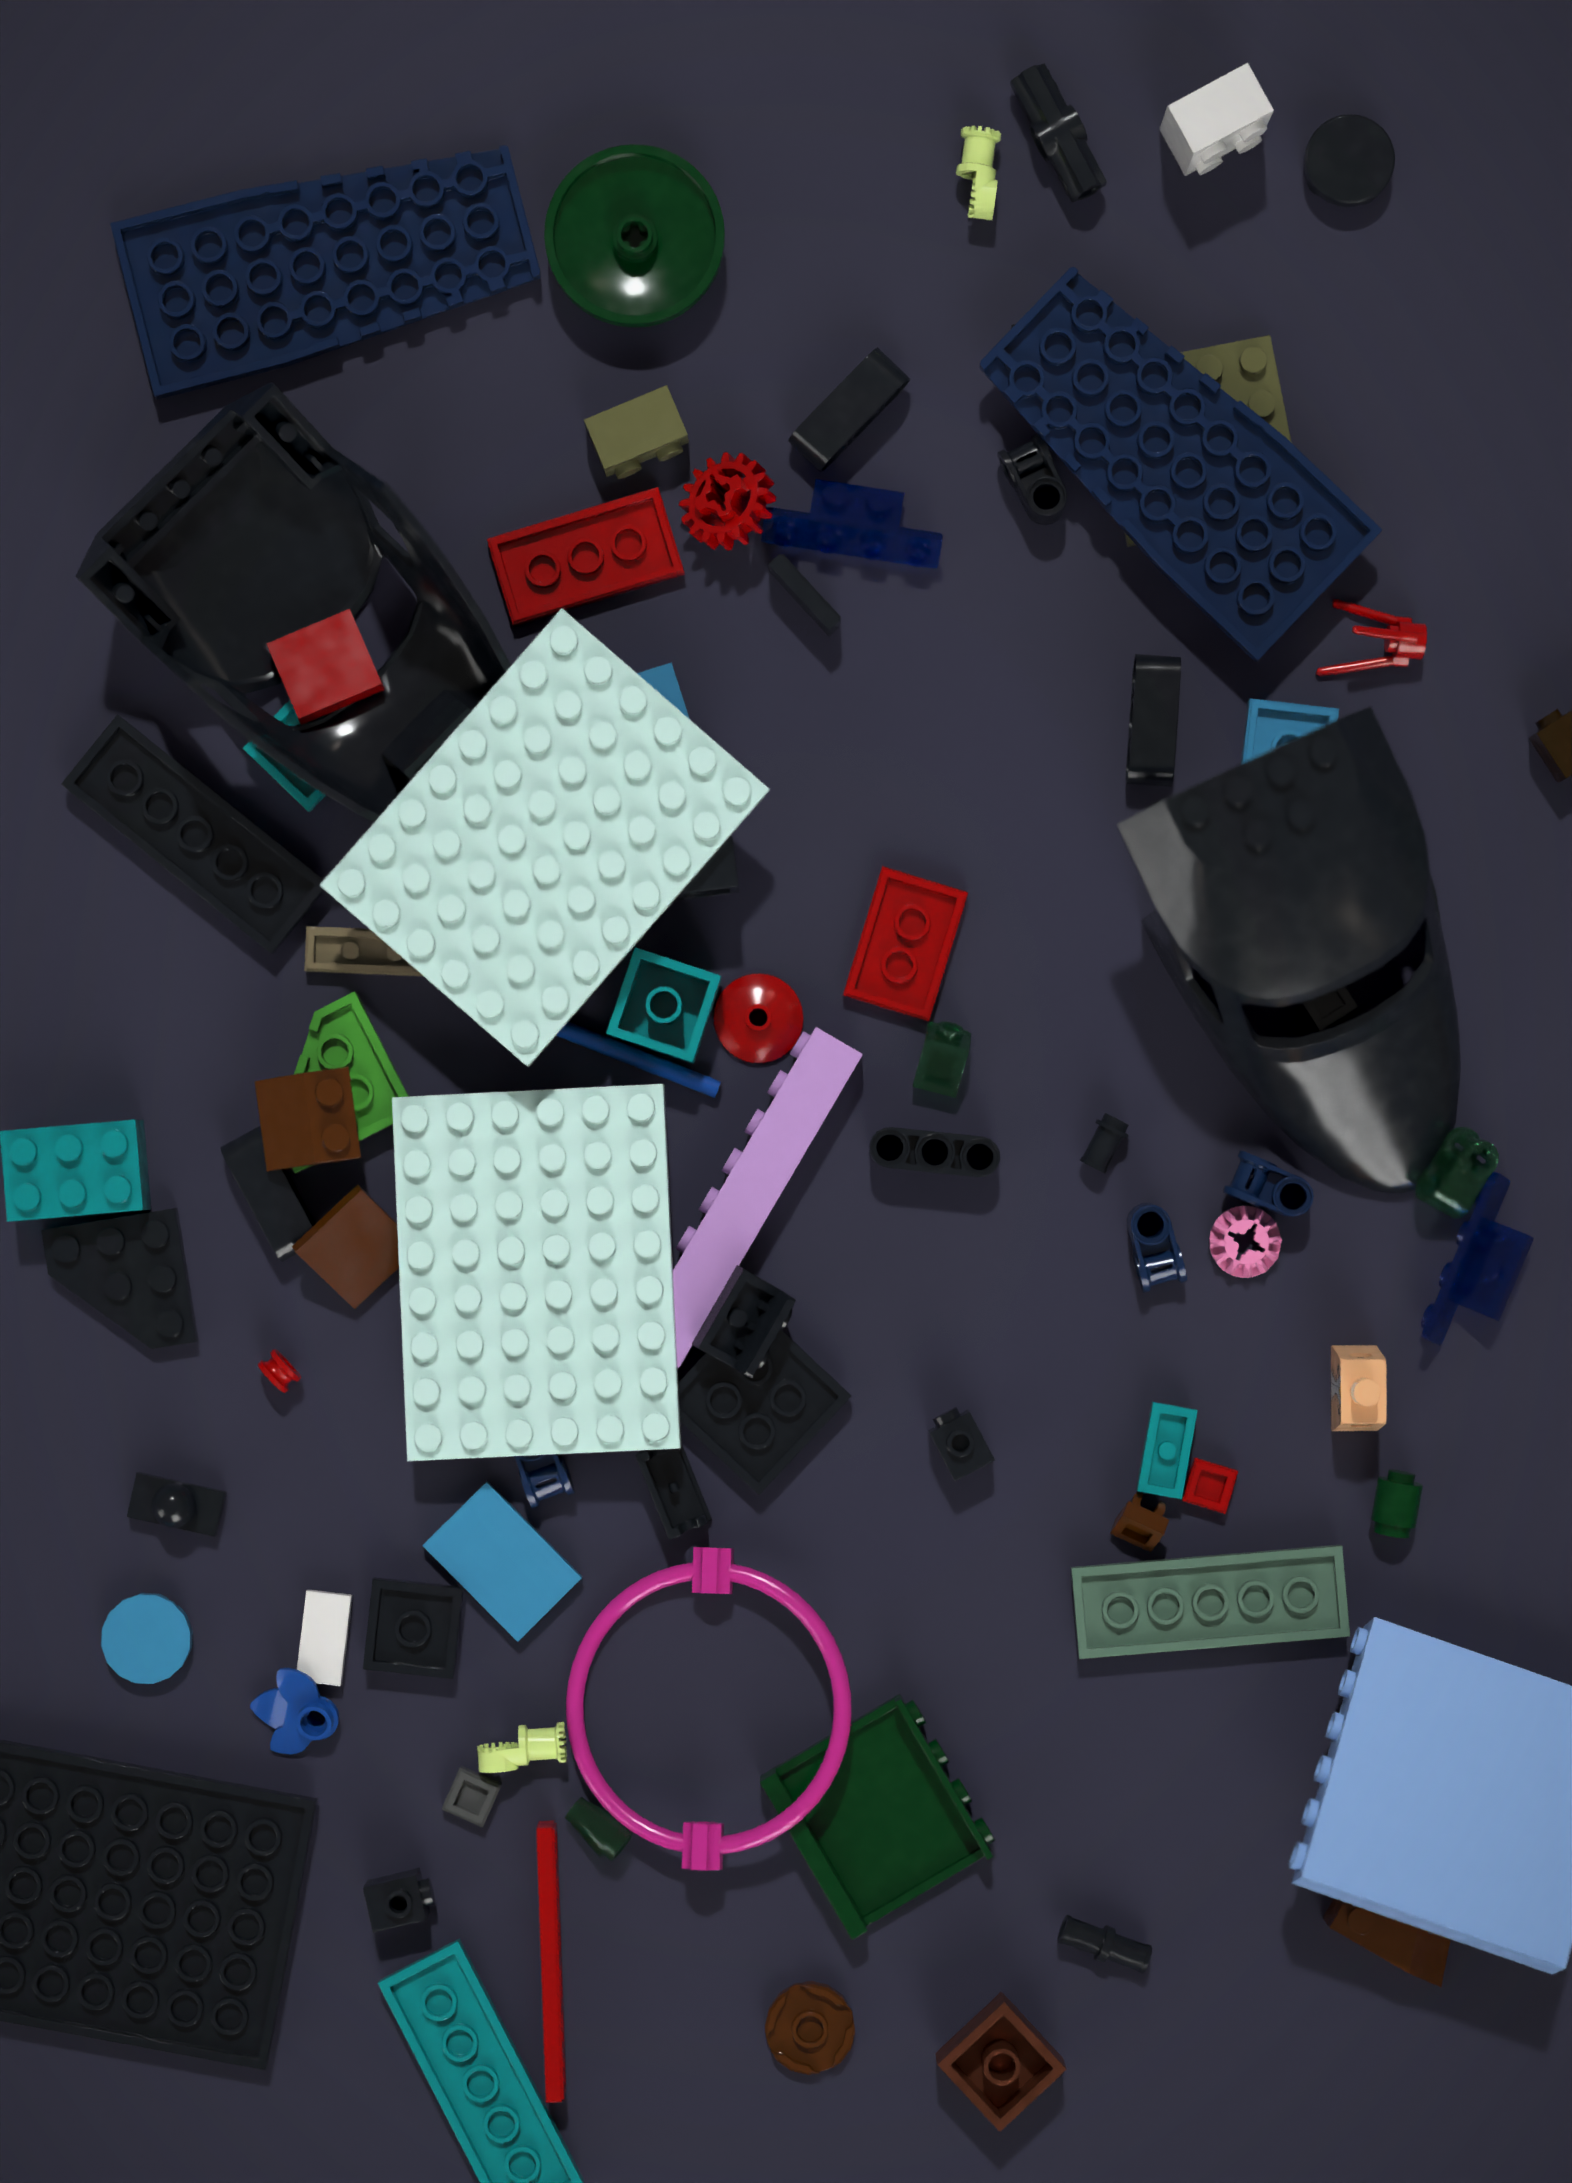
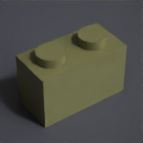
(637, 433)

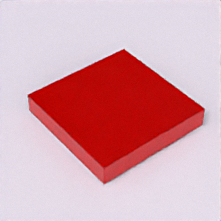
(325, 666)

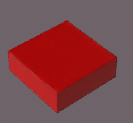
(1209, 1485)

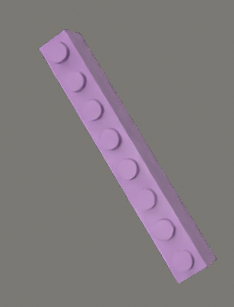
(757, 1177)

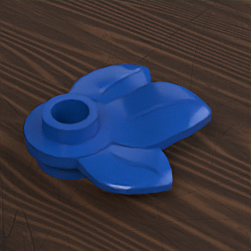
(289, 1712)

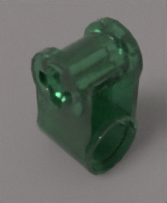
(1456, 1175)

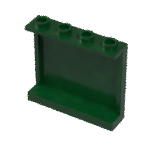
(886, 1820)

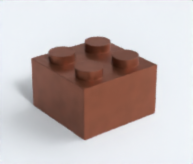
(1000, 2061)

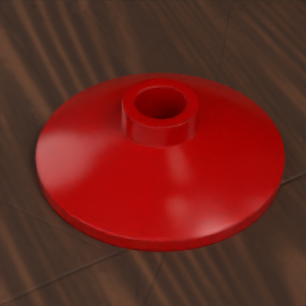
(762, 1042)

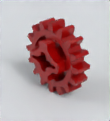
(727, 501)

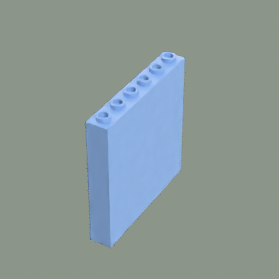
(1447, 1797)

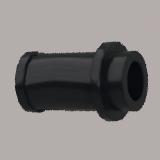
(1104, 1142)

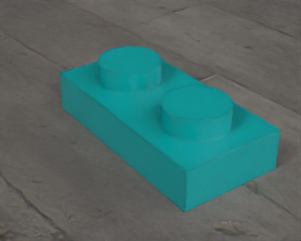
(1166, 1450)

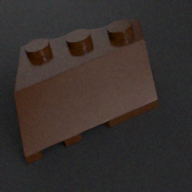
(1399, 1943)

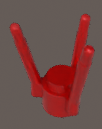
(1401, 637)

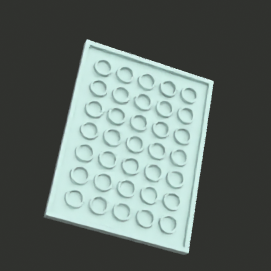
(545, 837)
(536, 1272)

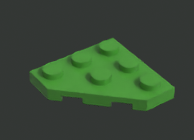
(346, 1037)

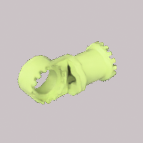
(977, 166)
(531, 1746)

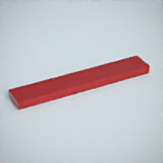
(551, 1961)

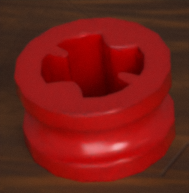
(279, 1371)

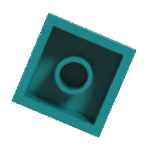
(664, 1005)

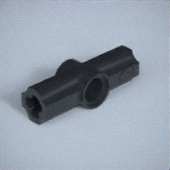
(1058, 132)

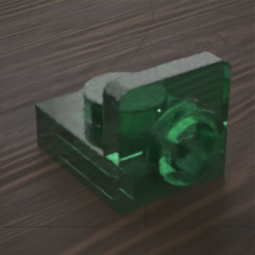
(942, 1058)

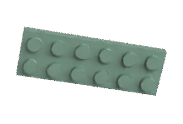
(1210, 1601)

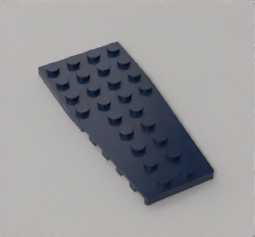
(318, 264)
(1179, 463)

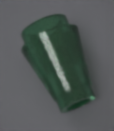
(599, 1829)

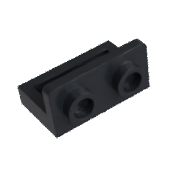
(745, 1322)

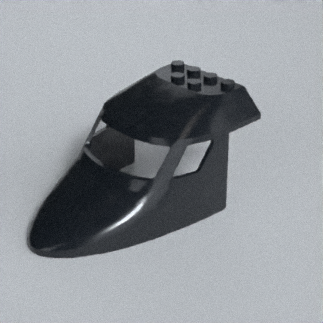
(267, 535)
(1290, 889)

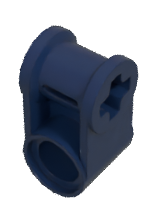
(1266, 1185)
(1155, 1250)
(540, 1468)

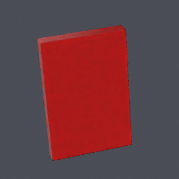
(905, 943)

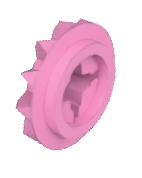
(1224, 1248)

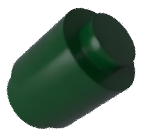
(1396, 1504)

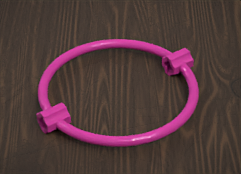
(704, 1841)

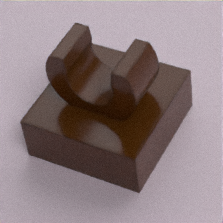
(1139, 1524)

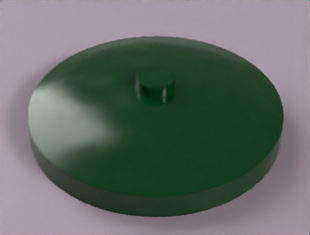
(634, 235)

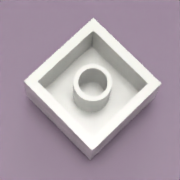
(1216, 121)

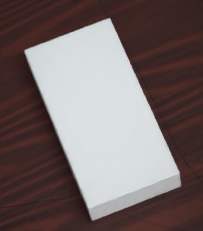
(324, 1636)

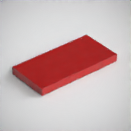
(585, 556)

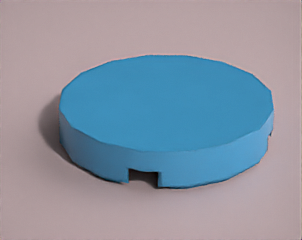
(146, 1638)

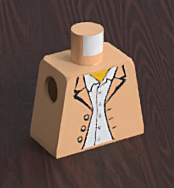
(1358, 1388)

